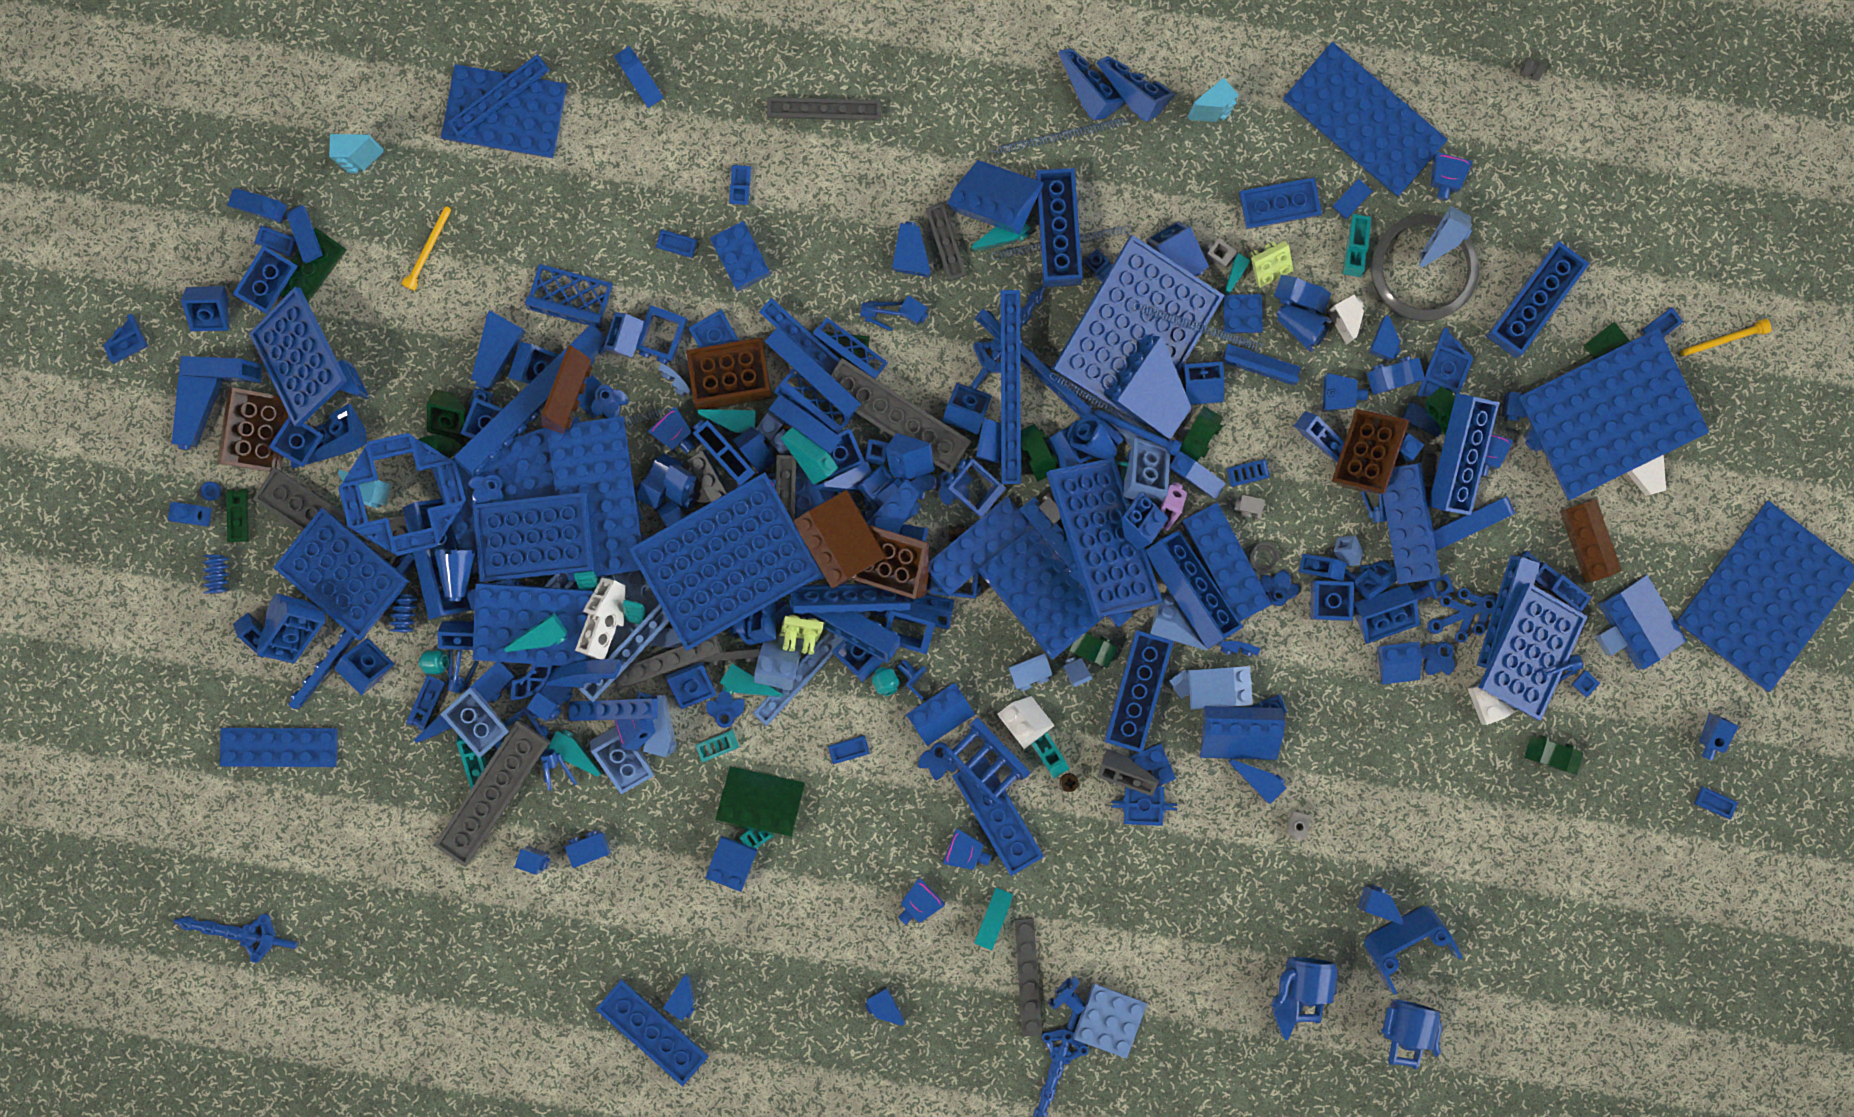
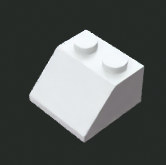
(1347, 317)
(1488, 707)
(1025, 720)

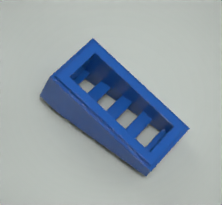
(1264, 468)

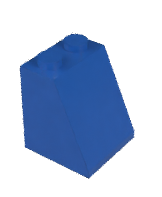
(1180, 246)

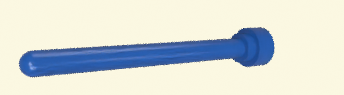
(1171, 446)

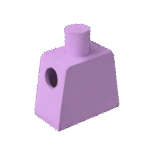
(1174, 502)

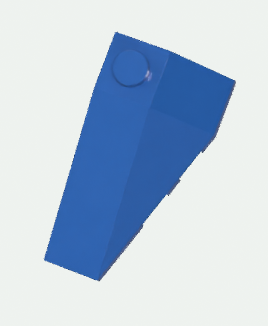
(1094, 94)
(1141, 96)
(341, 435)

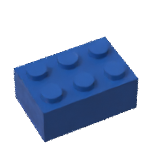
(740, 256)

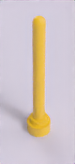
(411, 280)
(1761, 327)

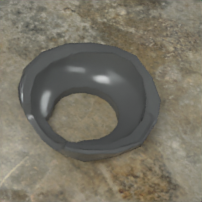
(1272, 549)

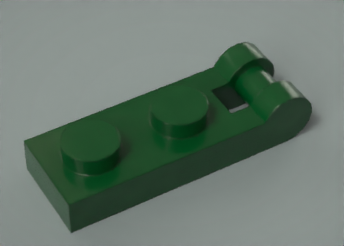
(237, 516)

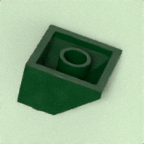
(445, 414)

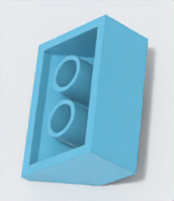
(1215, 103)
(354, 151)
(372, 493)

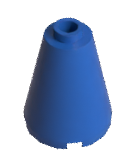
(1304, 325)
(1091, 438)
(454, 571)

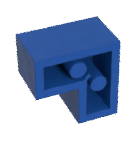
(549, 701)

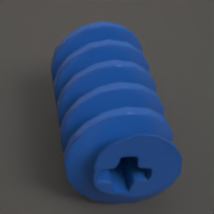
(216, 574)
(403, 613)

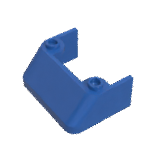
(1394, 937)

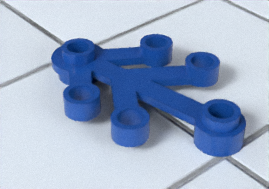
(1466, 613)

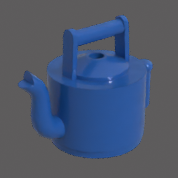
(1307, 983)
(1412, 1029)

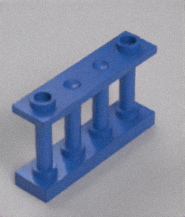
(1004, 757)

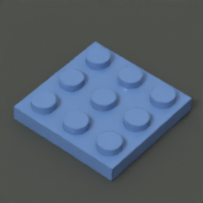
(1109, 1020)

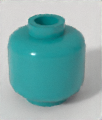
(433, 662)
(885, 681)

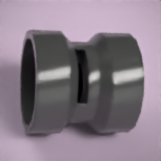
(1532, 69)

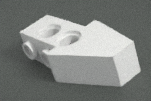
(1650, 476)
(604, 615)

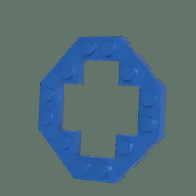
(380, 530)

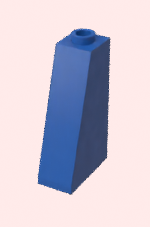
(495, 349)
(221, 368)
(192, 408)

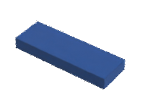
(304, 234)

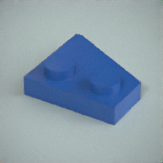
(125, 341)

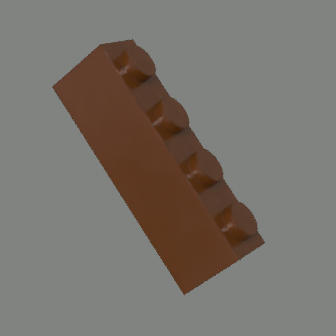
(566, 390)
(1590, 541)

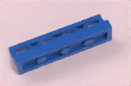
(844, 351)
(1261, 364)
(932, 603)

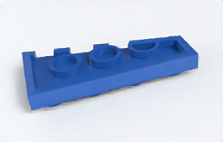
(896, 508)

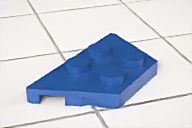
(1446, 367)

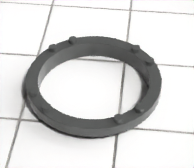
(1392, 301)

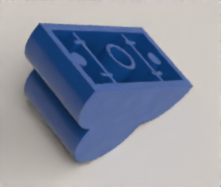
(289, 628)

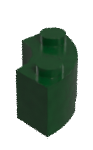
(1440, 406)
(1201, 432)
(445, 444)
(1037, 452)
(1093, 649)
(1554, 755)

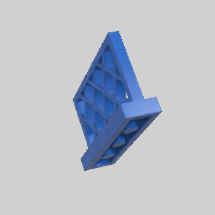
(564, 311)
(792, 394)

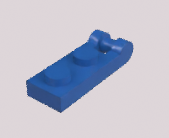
(426, 702)

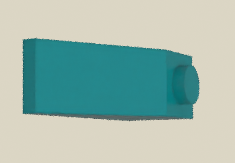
(1000, 237)
(732, 420)
(810, 456)
(541, 635)
(742, 682)
(573, 752)
(1050, 755)
(472, 763)

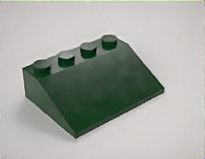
(760, 802)

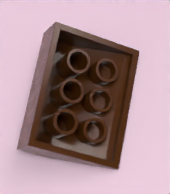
(729, 374)
(249, 428)
(1370, 452)
(839, 539)
(903, 569)

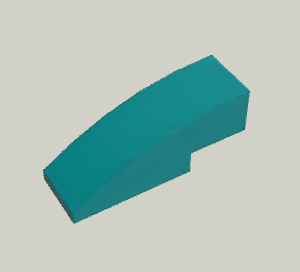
(1357, 245)
(993, 919)

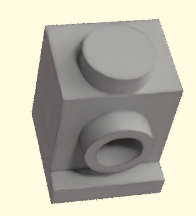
(1226, 250)
(1249, 506)
(1294, 819)

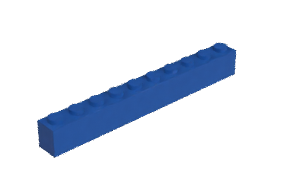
(523, 408)

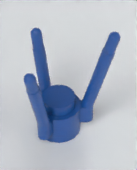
(871, 309)
(1379, 512)
(1574, 663)
(456, 682)
(549, 761)

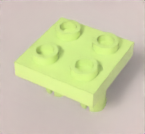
(1271, 263)
(798, 628)

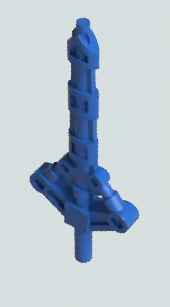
(989, 363)
(246, 935)
(1060, 1056)

